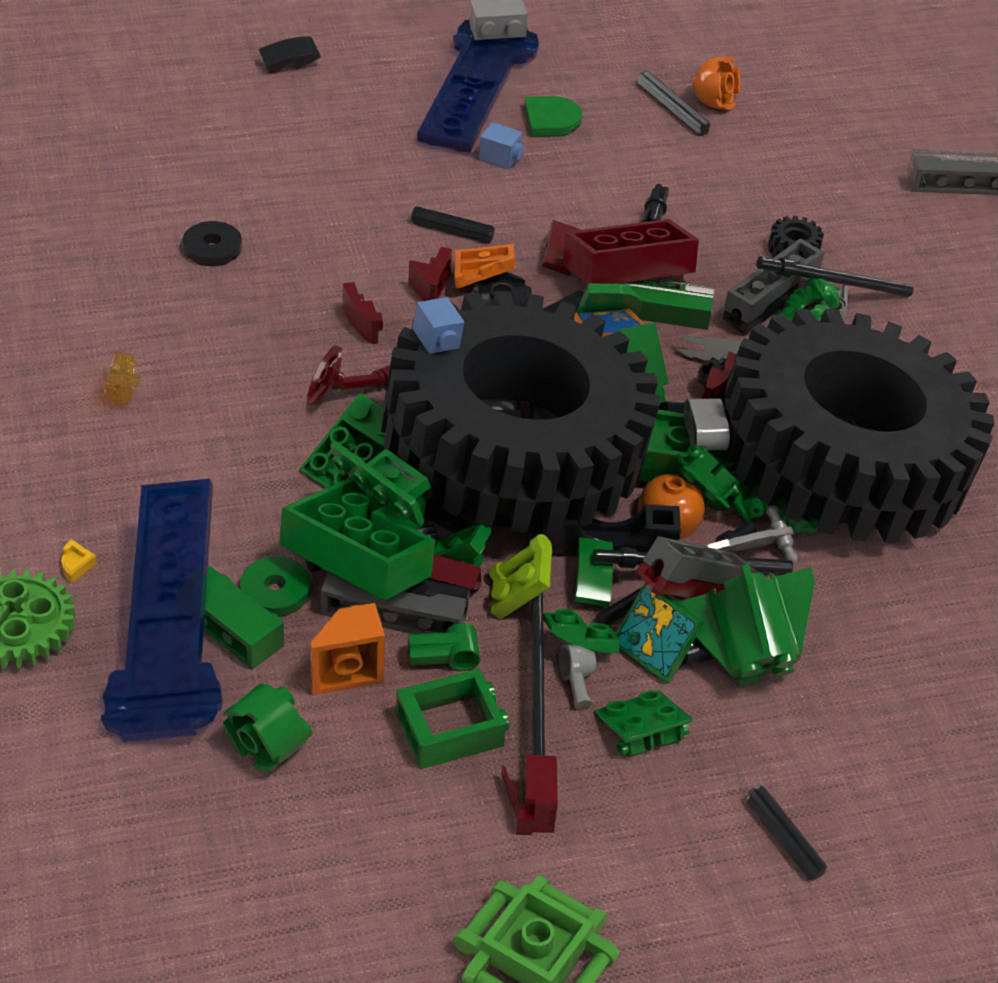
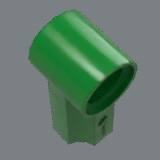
(455, 646)

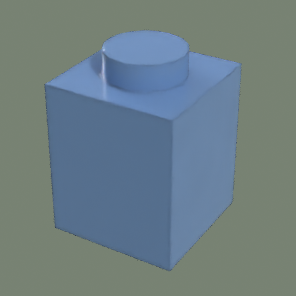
(501, 145)
(438, 325)

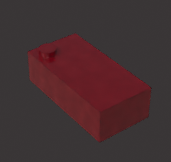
(630, 252)

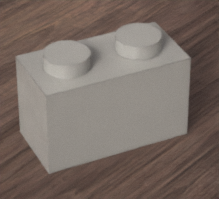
(498, 19)

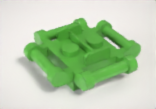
(535, 936)

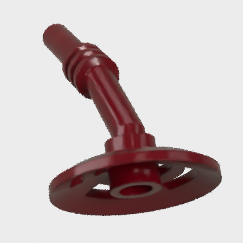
(329, 377)

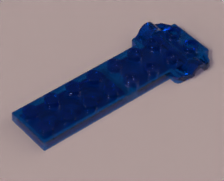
(473, 87)
(164, 681)

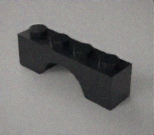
(635, 532)

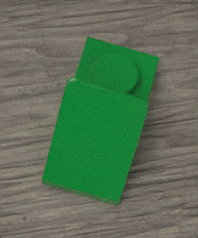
(464, 544)

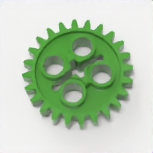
(33, 617)

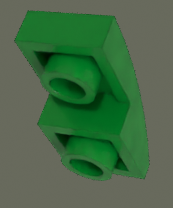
(592, 579)
(571, 628)

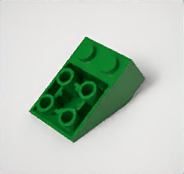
(355, 430)

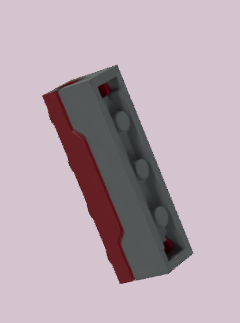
(687, 568)

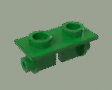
(716, 485)
(748, 504)

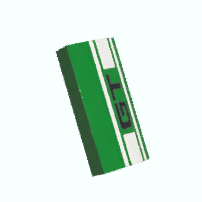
(674, 302)

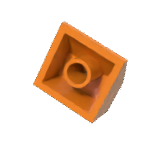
(348, 651)

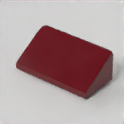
(456, 572)

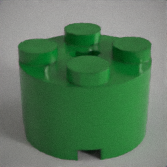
(266, 726)

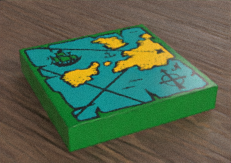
(658, 633)

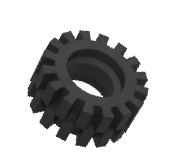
(788, 231)

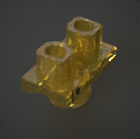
(120, 378)

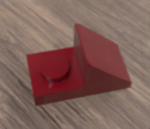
(431, 278)

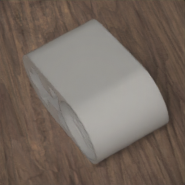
(707, 423)

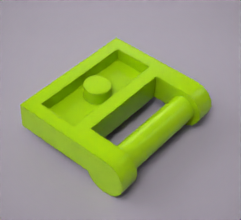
(529, 580)

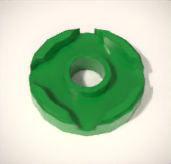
(277, 571)

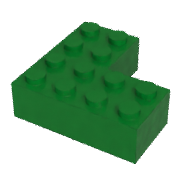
(358, 539)

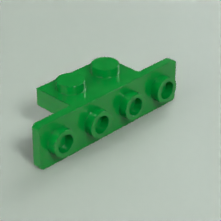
(387, 478)

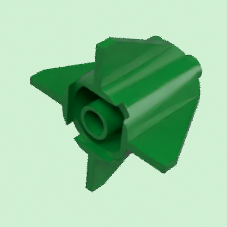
(755, 622)

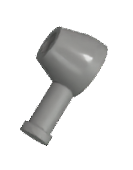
(575, 664)

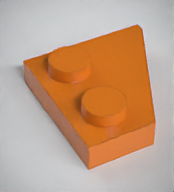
(482, 263)

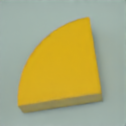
(76, 560)

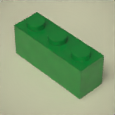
(240, 621)

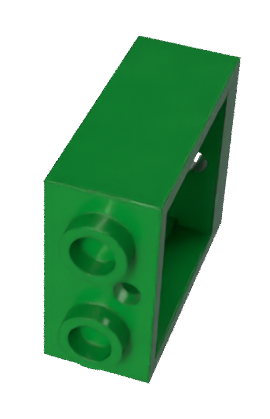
(457, 743)

